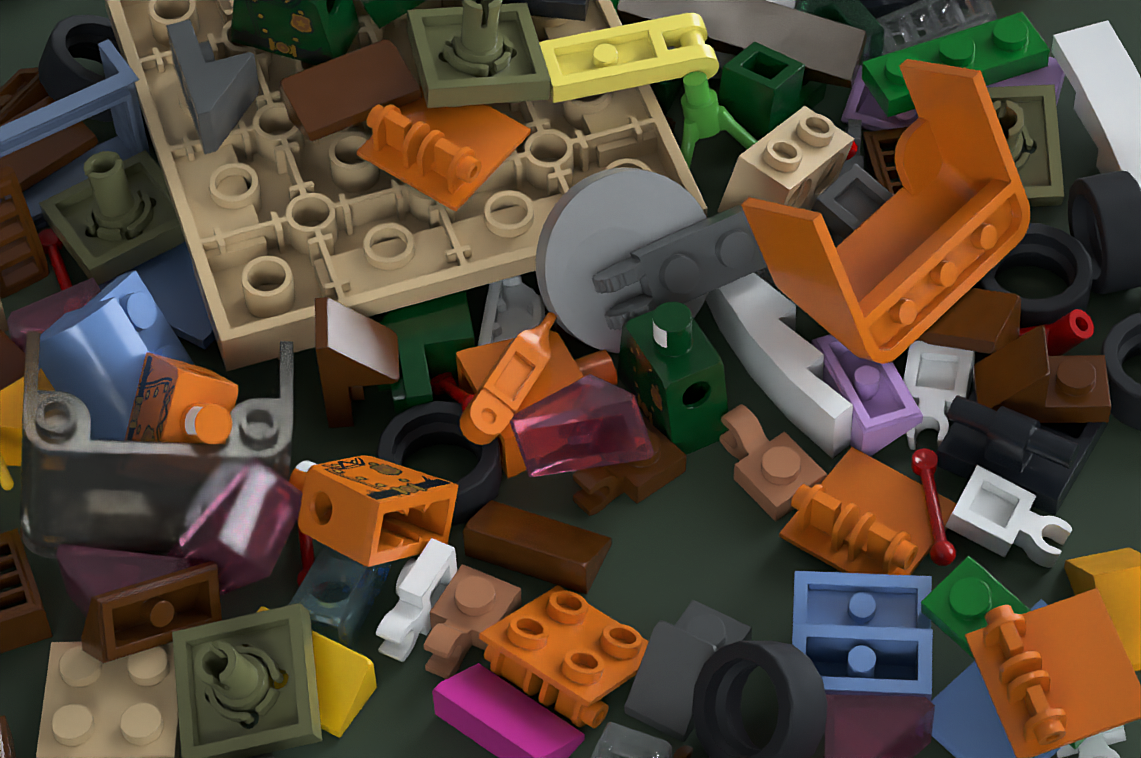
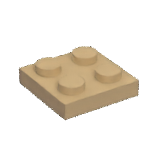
(111, 706)

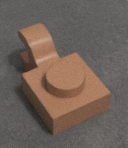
(767, 468)
(462, 612)

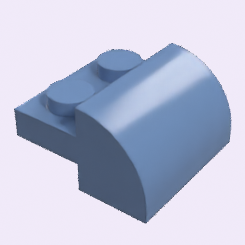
(102, 351)
(865, 632)

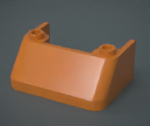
(926, 243)

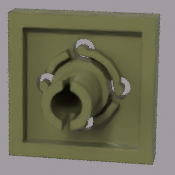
(477, 54)
(1031, 119)
(109, 210)
(230, 672)

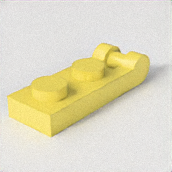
(628, 56)

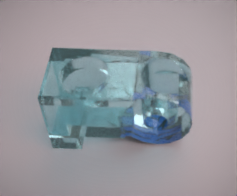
(340, 595)

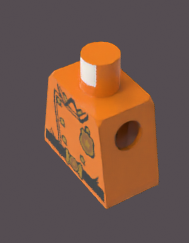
(181, 403)
(373, 508)

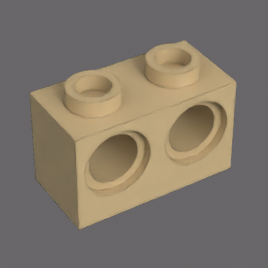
(790, 163)

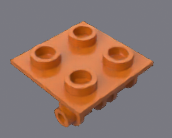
(441, 148)
(864, 518)
(565, 653)
(1056, 673)

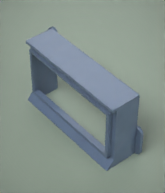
(114, 92)

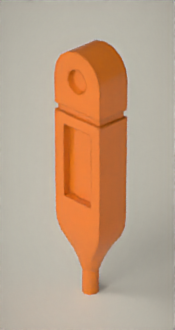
(507, 384)

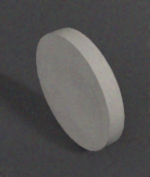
(599, 227)

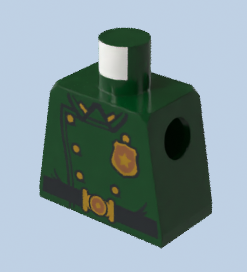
(296, 28)
(661, 360)

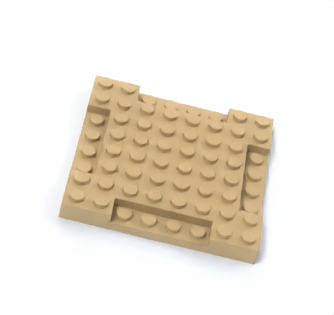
(311, 220)

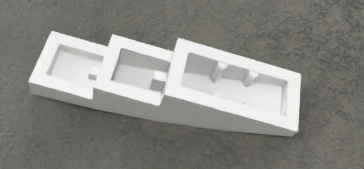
(1105, 93)
(784, 365)

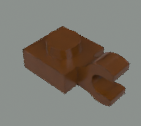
(633, 478)

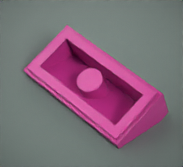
(502, 717)

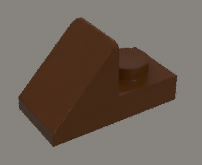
(350, 356)
(1043, 385)

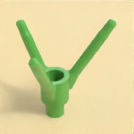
(705, 116)

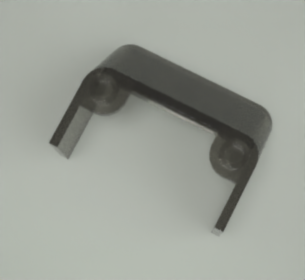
(133, 491)

